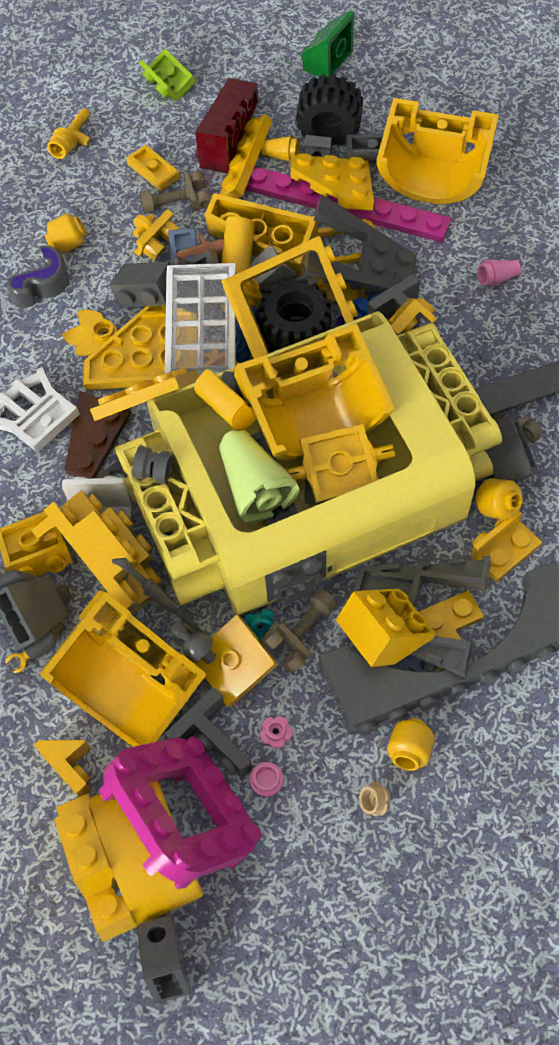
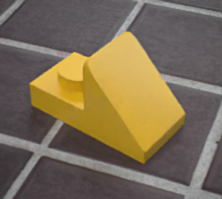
(62, 756)

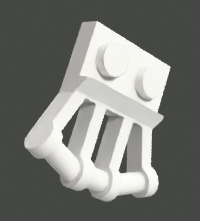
(46, 416)

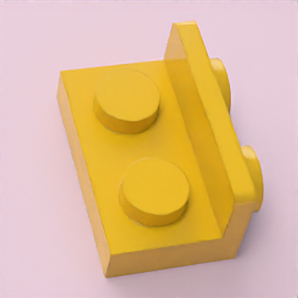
(404, 317)
(506, 544)

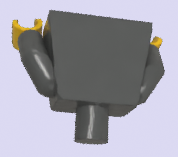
(32, 613)

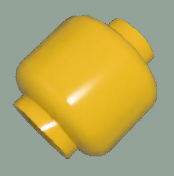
(65, 233)
(499, 498)
(411, 744)

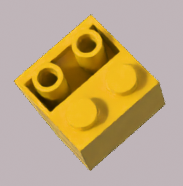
(384, 625)

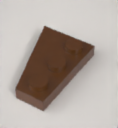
(92, 439)

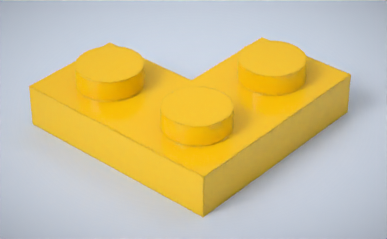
(453, 615)

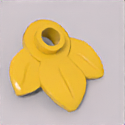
(87, 334)

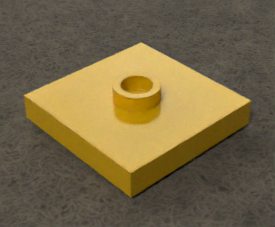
(239, 661)

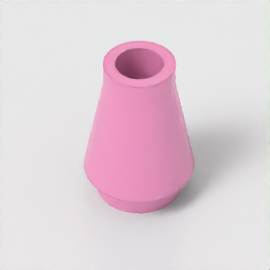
(497, 271)

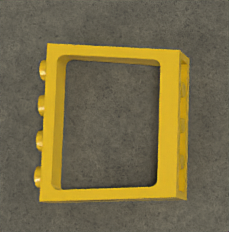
(242, 308)

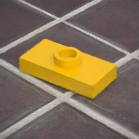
(153, 167)

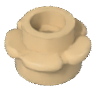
(374, 799)

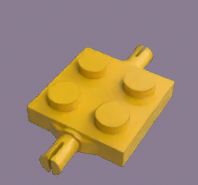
(339, 462)

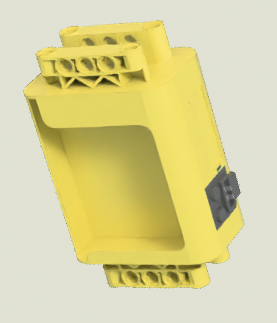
(415, 494)

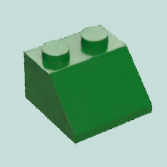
(330, 46)

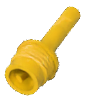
(66, 139)

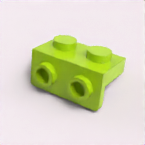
(170, 75)

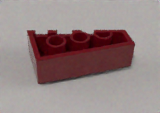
(225, 124)

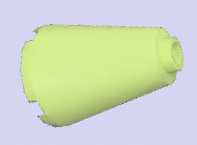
(255, 477)

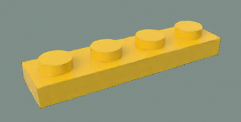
(246, 157)

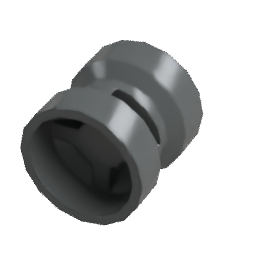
(152, 464)

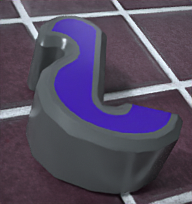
(41, 282)

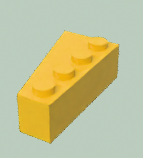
(272, 226)

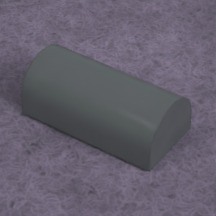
(363, 146)

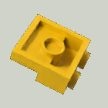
(27, 553)

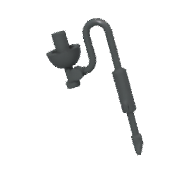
(196, 642)

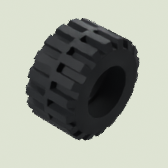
(329, 108)
(293, 300)

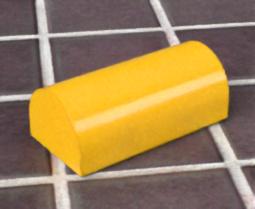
(238, 242)
(224, 401)

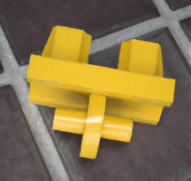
(150, 232)

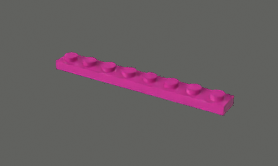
(384, 212)

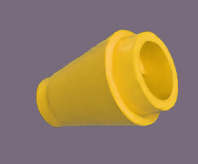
(281, 148)

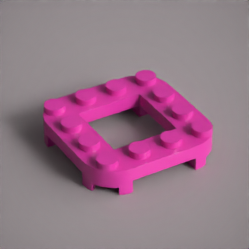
(172, 856)

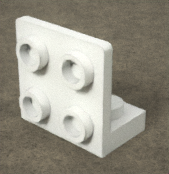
(109, 490)

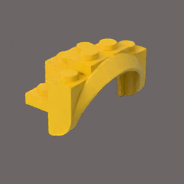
(98, 540)

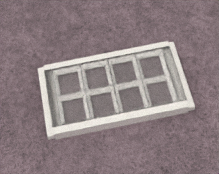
(199, 318)

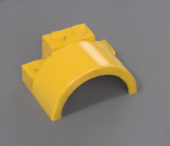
(437, 162)
(305, 395)
(113, 668)
(109, 855)

